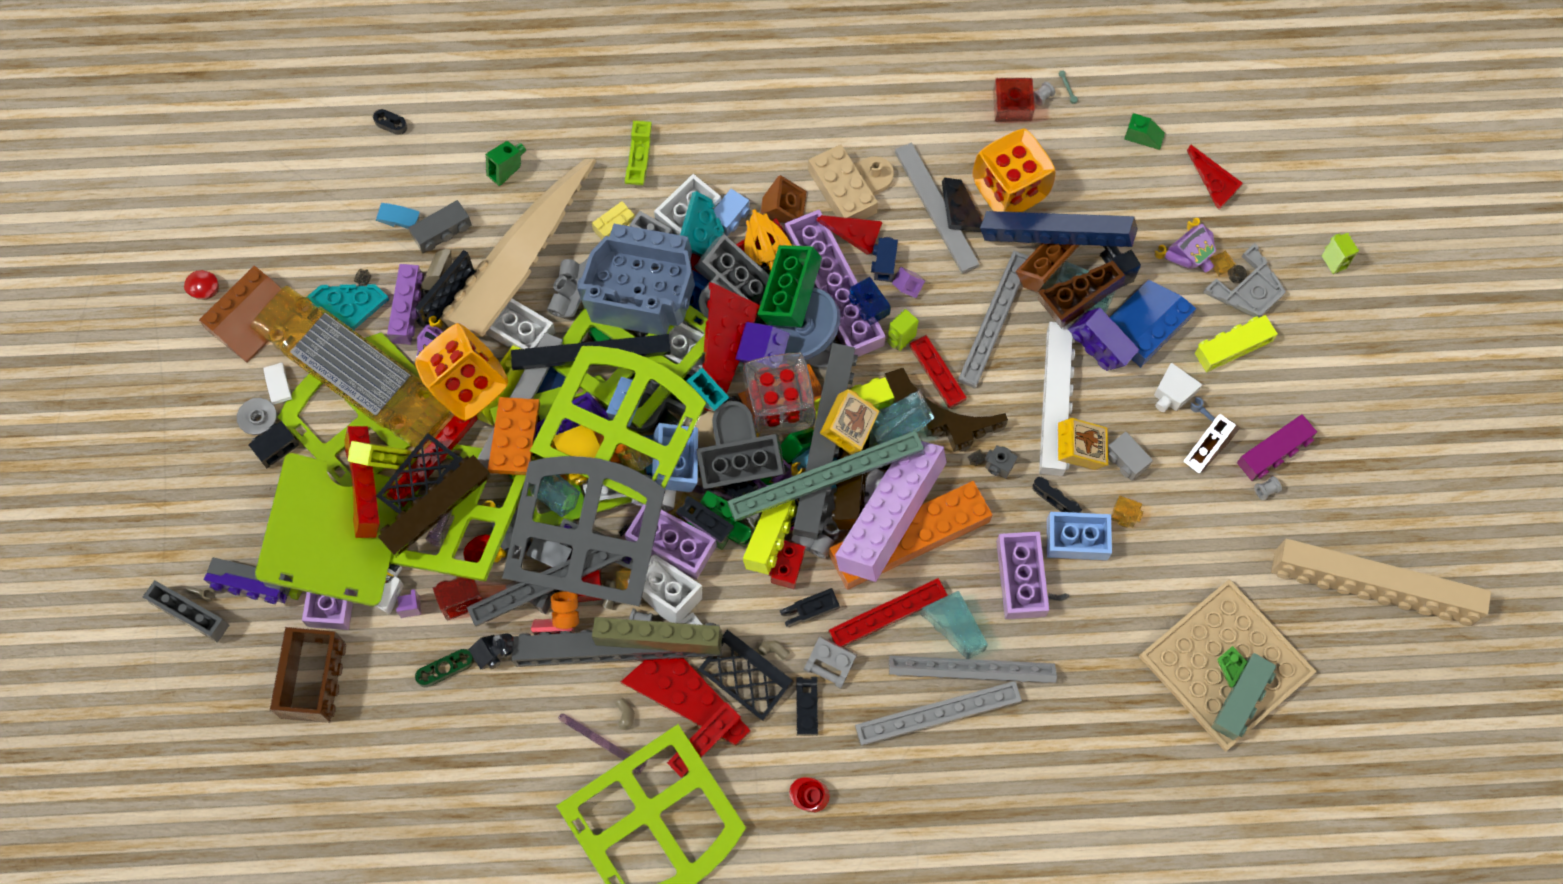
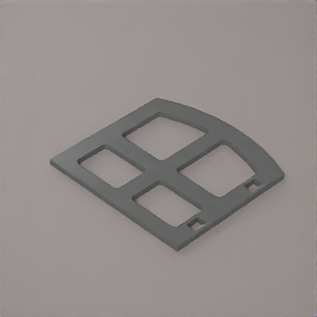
(583, 538)

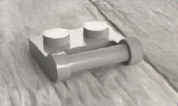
(834, 656)

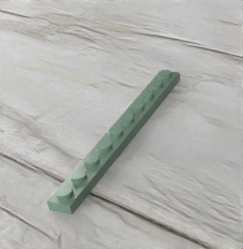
(825, 476)

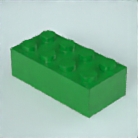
(790, 286)

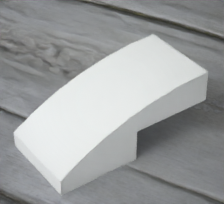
(277, 383)

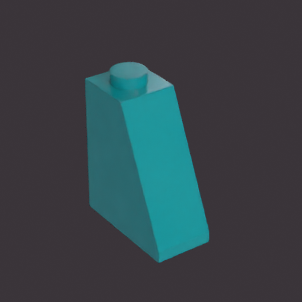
(707, 389)

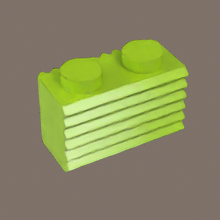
(1339, 252)
(902, 330)

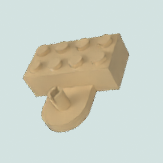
(850, 186)

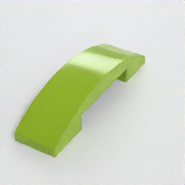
(639, 153)

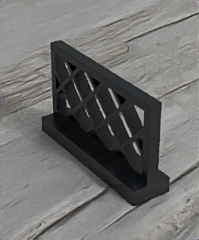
(445, 289)
(452, 466)
(757, 661)

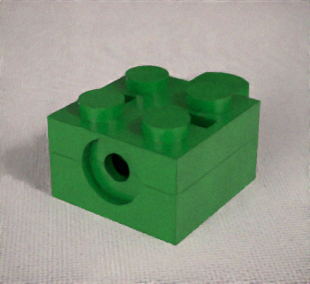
(741, 533)

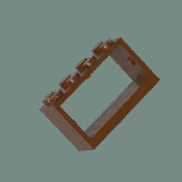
(288, 670)

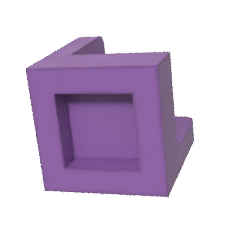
(908, 282)
(409, 605)

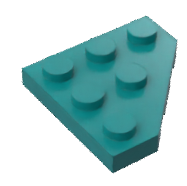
(701, 223)
(349, 302)

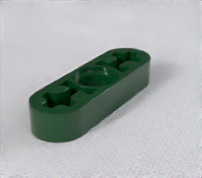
(436, 664)

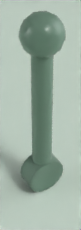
(1073, 99)

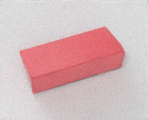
(546, 625)

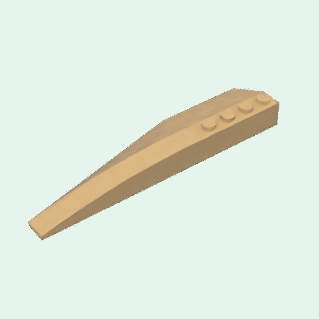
(510, 260)

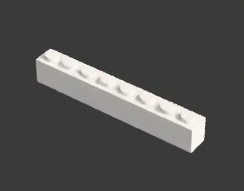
(1056, 395)

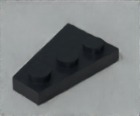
(959, 206)

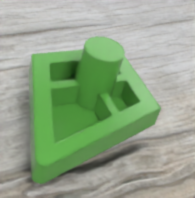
(1231, 665)

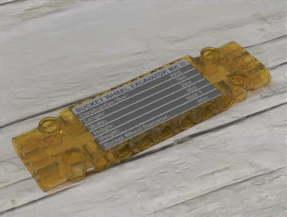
(350, 366)

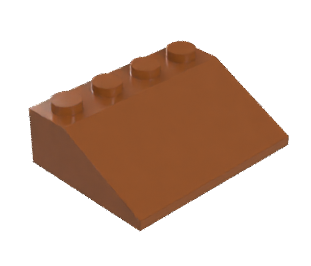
(233, 313)

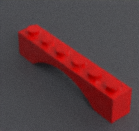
(364, 493)

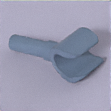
(1200, 408)

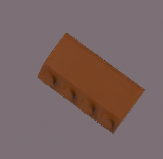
(1043, 264)

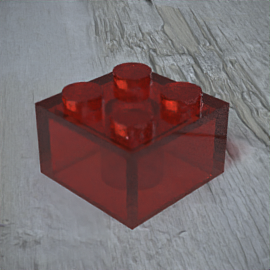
(1013, 99)
(456, 596)

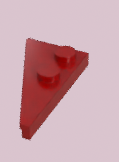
(1216, 179)
(857, 232)

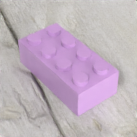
(677, 543)
(1022, 575)
(327, 611)

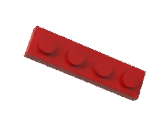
(937, 371)
(707, 736)

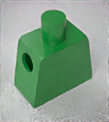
(503, 161)

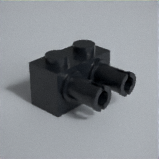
(1126, 262)

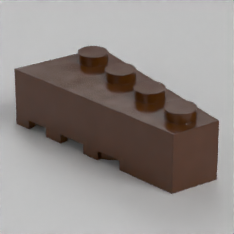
(1074, 297)

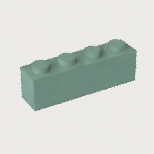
(1244, 696)

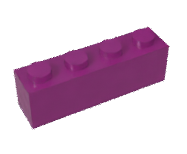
(1277, 447)

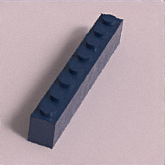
(1059, 228)

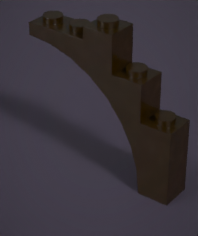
(959, 428)

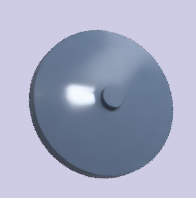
(818, 327)

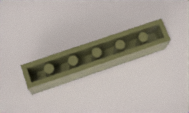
(657, 635)

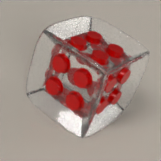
(779, 394)

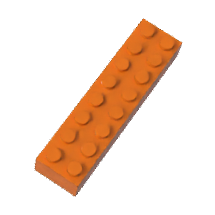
(932, 526)

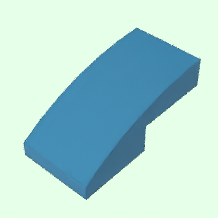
(397, 215)

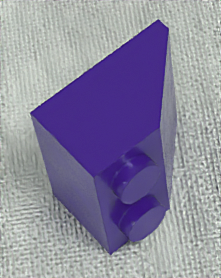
(761, 342)

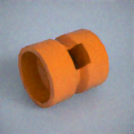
(564, 610)

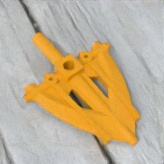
(759, 226)

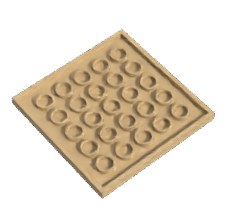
(1189, 654)

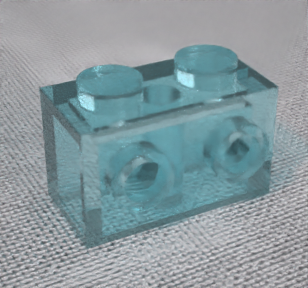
(558, 494)

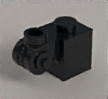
(491, 649)

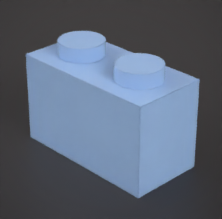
(732, 210)

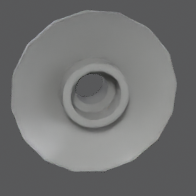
(251, 410)

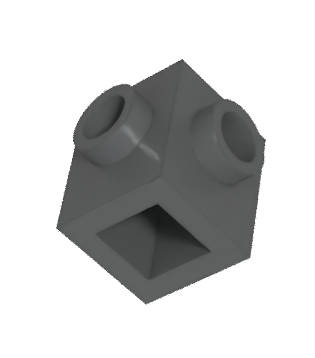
(1000, 461)

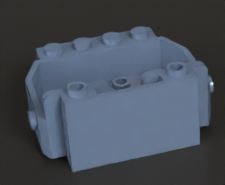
(613, 279)

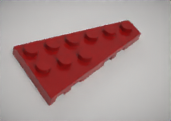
(724, 332)
(682, 691)

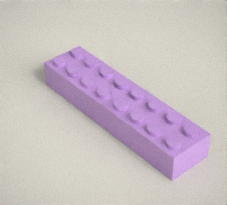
(836, 279)
(890, 512)

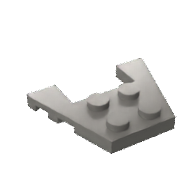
(1256, 292)

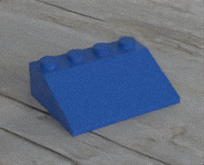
(1152, 318)

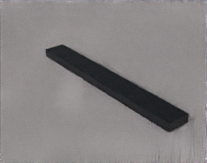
(567, 353)

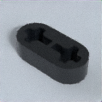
(391, 119)

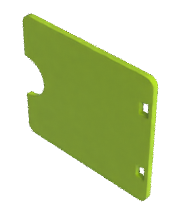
(315, 538)

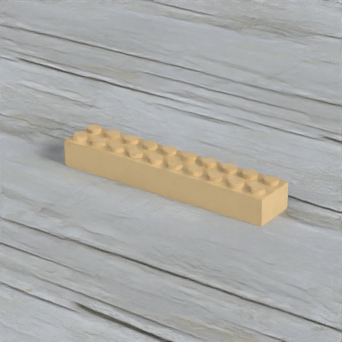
(1381, 582)

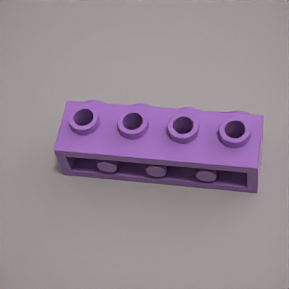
(405, 299)

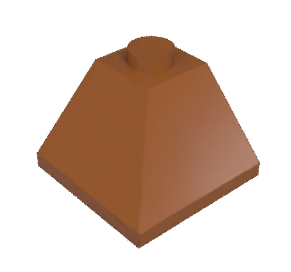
(784, 201)

